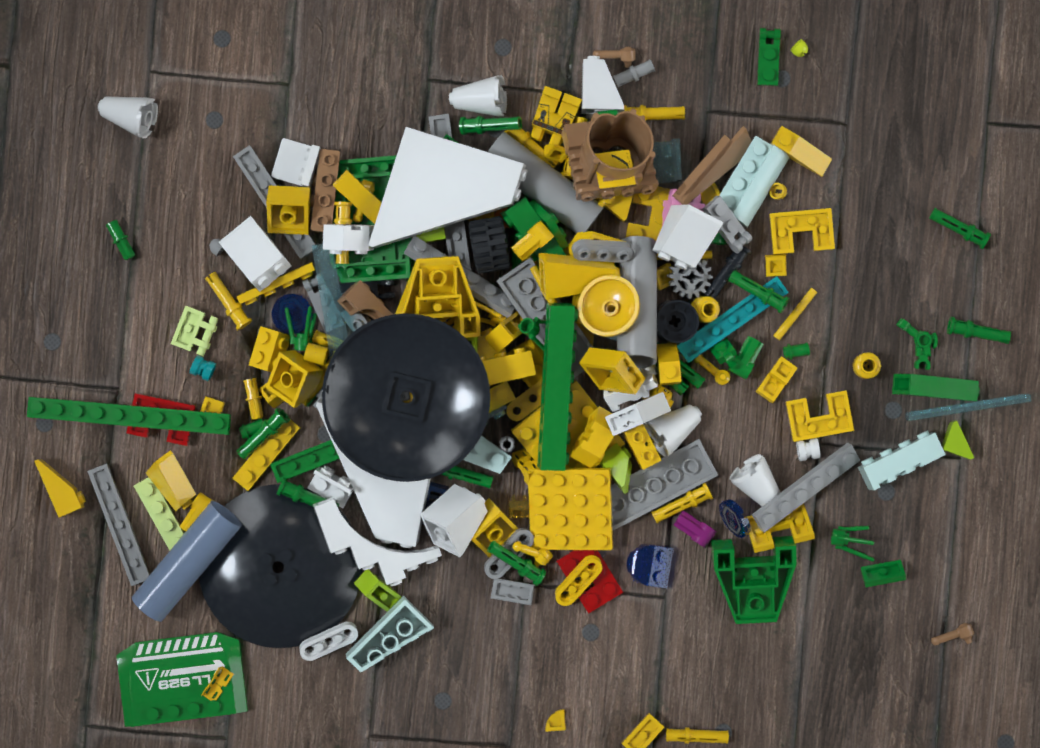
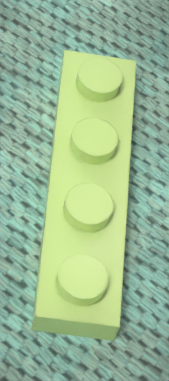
(160, 512)

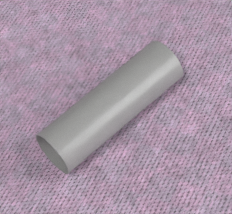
(548, 186)
(641, 272)

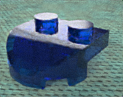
(650, 565)

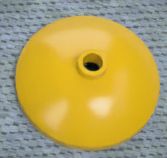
(602, 295)

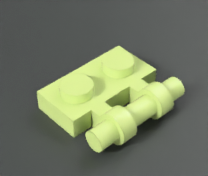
(189, 327)

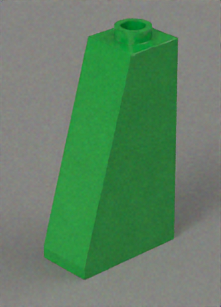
(935, 387)

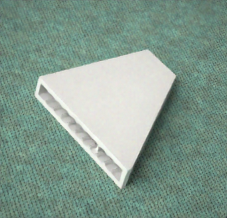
(442, 185)
(389, 505)

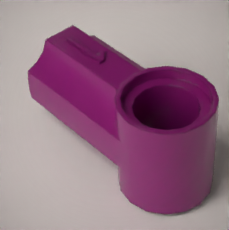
(698, 531)

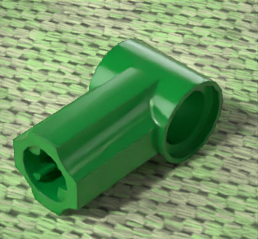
(746, 357)

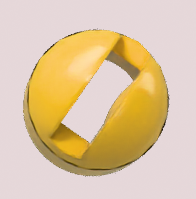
(778, 186)

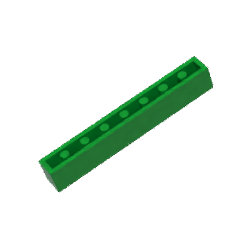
(556, 386)

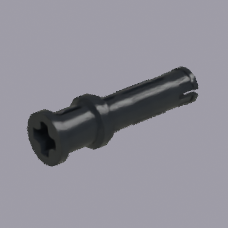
(733, 262)

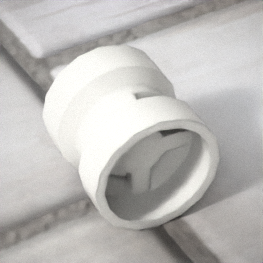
(807, 450)

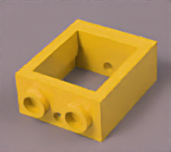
(598, 363)
(644, 455)

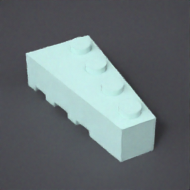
(488, 456)
(901, 460)
(395, 629)

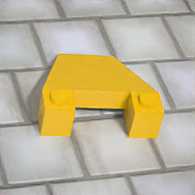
(441, 290)

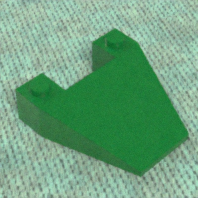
(755, 585)

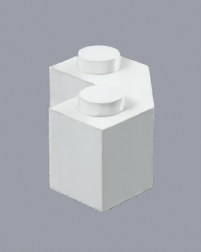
(347, 238)

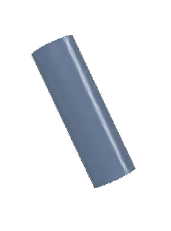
(186, 561)

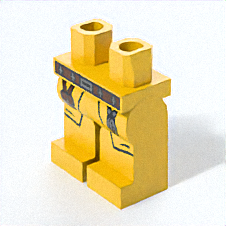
(550, 122)

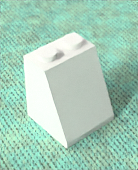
(598, 87)
(686, 235)
(255, 253)
(454, 519)

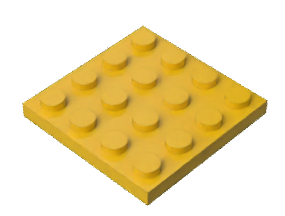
(581, 408)
(571, 509)

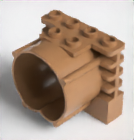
(603, 133)

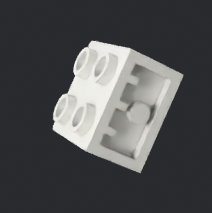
(296, 163)
(331, 486)

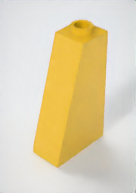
(568, 276)

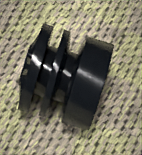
(686, 323)

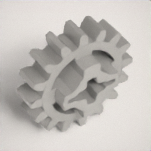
(689, 284)

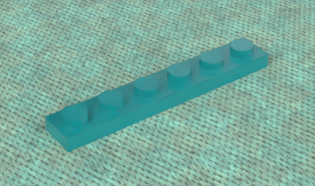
(727, 323)

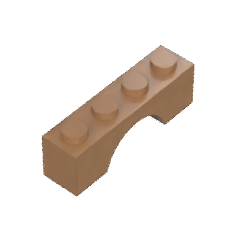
(361, 300)

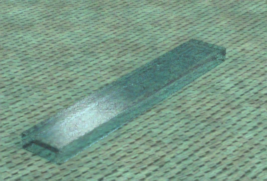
(969, 406)

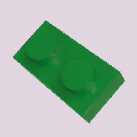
(883, 573)

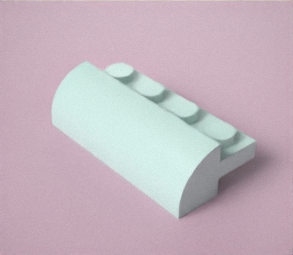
(753, 179)

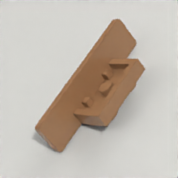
(325, 192)

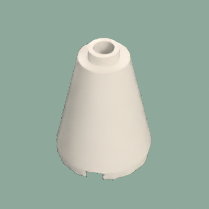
(481, 97)
(130, 113)
(672, 428)
(756, 480)

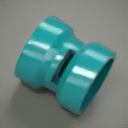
(202, 368)

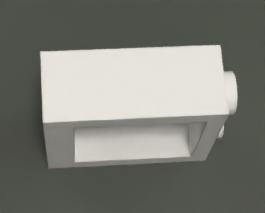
(638, 414)

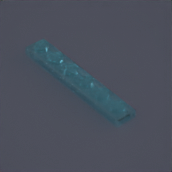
(329, 294)

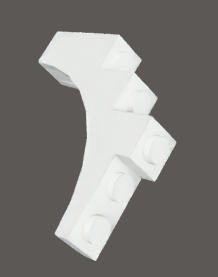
(390, 561)

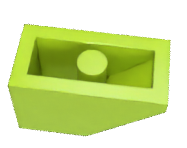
(620, 466)
(376, 590)

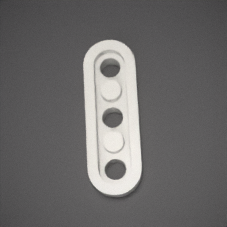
(323, 647)

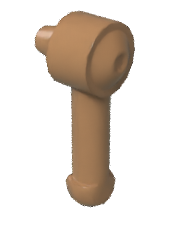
(625, 54)
(964, 631)

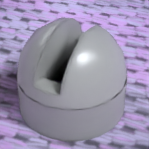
(215, 247)

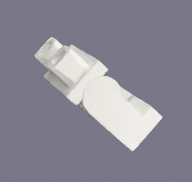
(614, 399)

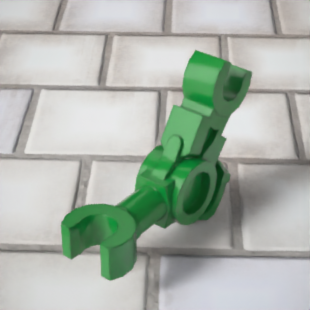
(922, 343)

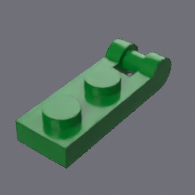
(768, 57)

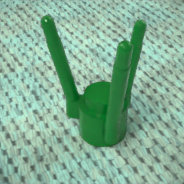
(531, 328)
(302, 339)
(840, 538)

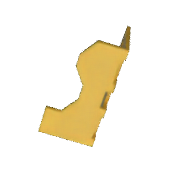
(526, 463)
(220, 681)

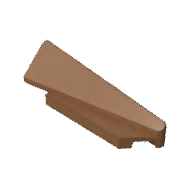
(716, 163)

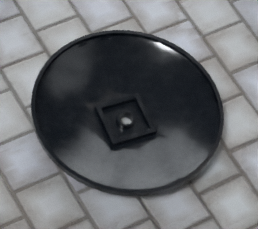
(366, 405)
(283, 606)

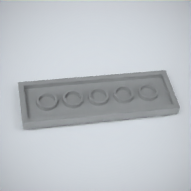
(530, 303)
(661, 483)

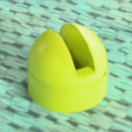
(799, 48)

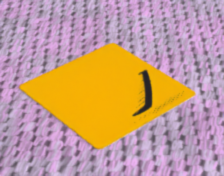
(615, 159)

